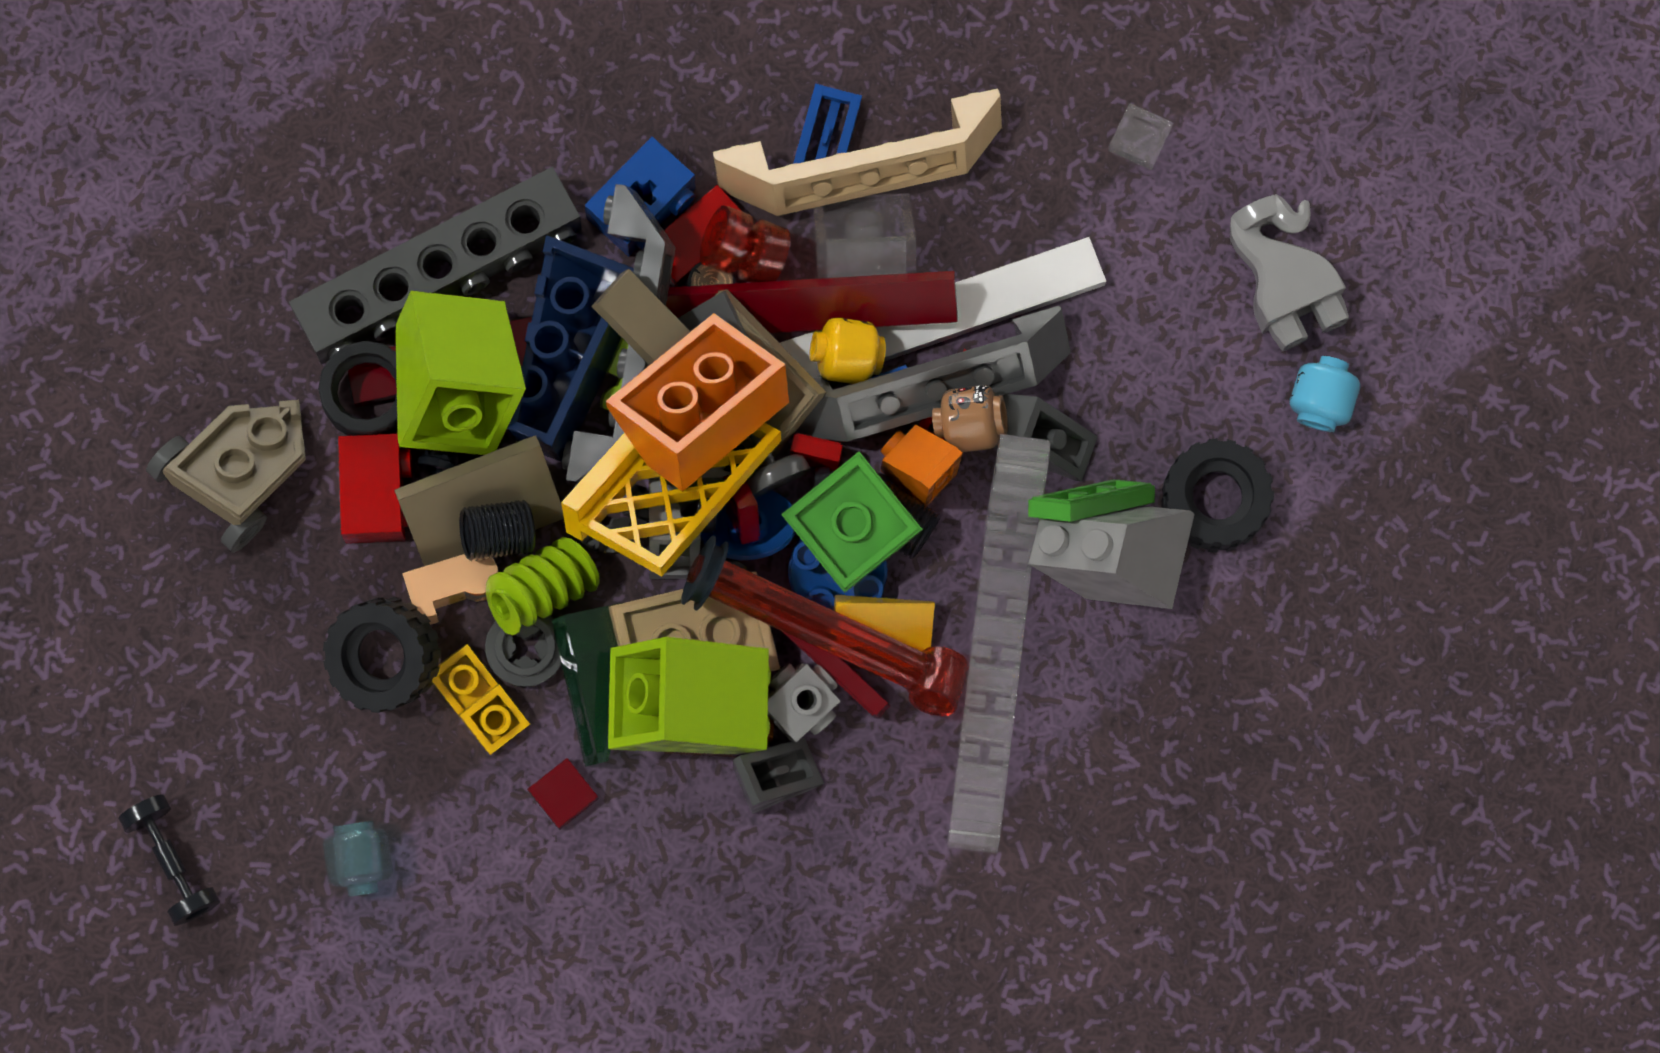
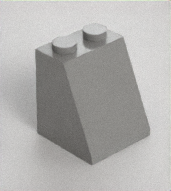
(1117, 555)

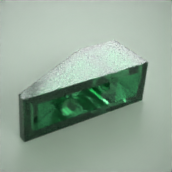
(585, 657)

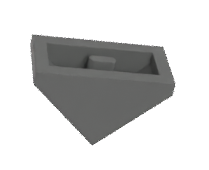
(776, 774)

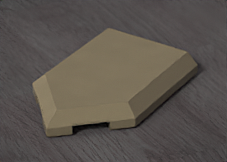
(240, 458)

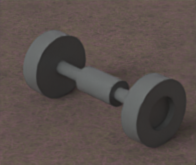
(235, 535)

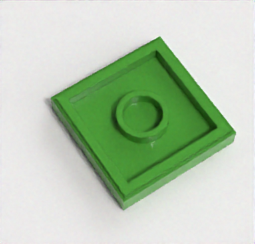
(852, 522)

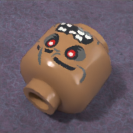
(971, 418)

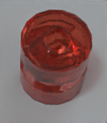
(740, 245)

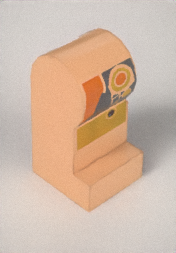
(448, 583)

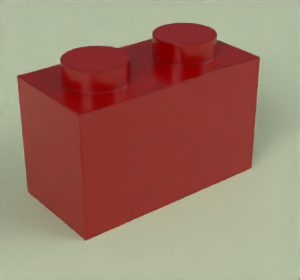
(367, 477)

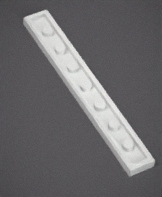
(989, 299)

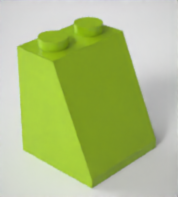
(455, 373)
(688, 697)

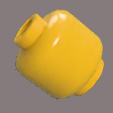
(848, 350)

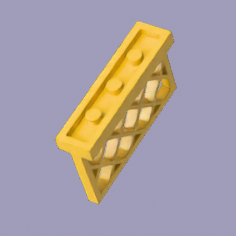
(617, 472)

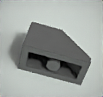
(1070, 441)

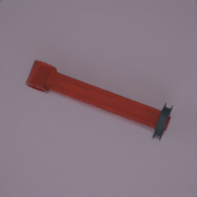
(929, 676)

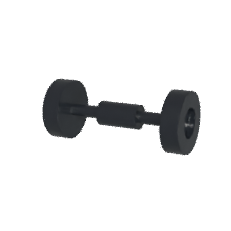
(145, 814)

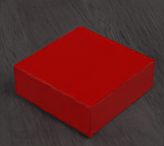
(817, 450)

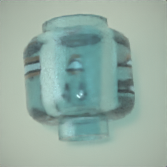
(358, 857)

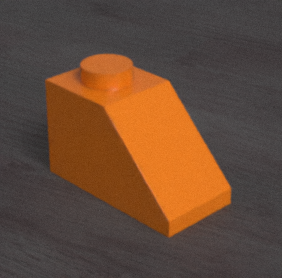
(920, 463)

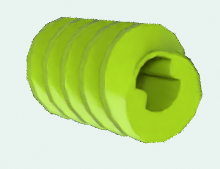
(540, 584)

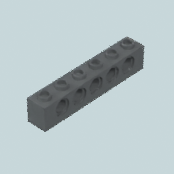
(450, 241)

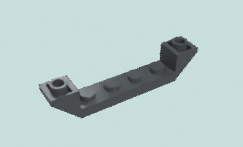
(633, 221)
(914, 391)

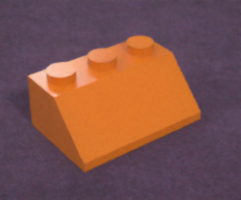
(700, 401)

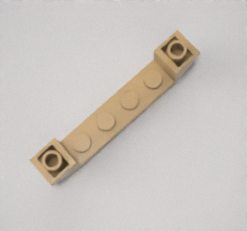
(864, 172)

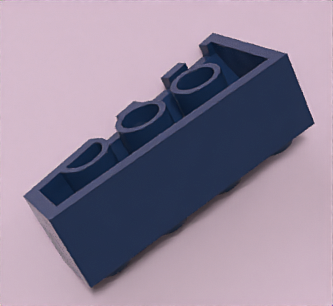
(565, 346)

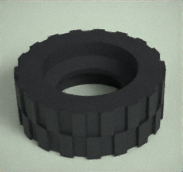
(1240, 465)
(345, 663)

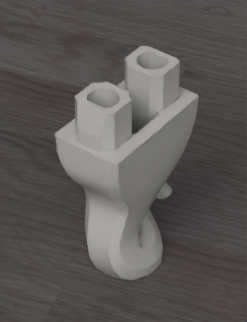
(1287, 276)

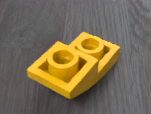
(479, 699)

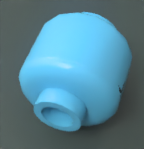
(1325, 394)

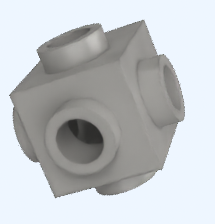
(815, 713)

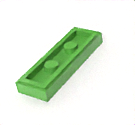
(1091, 500)

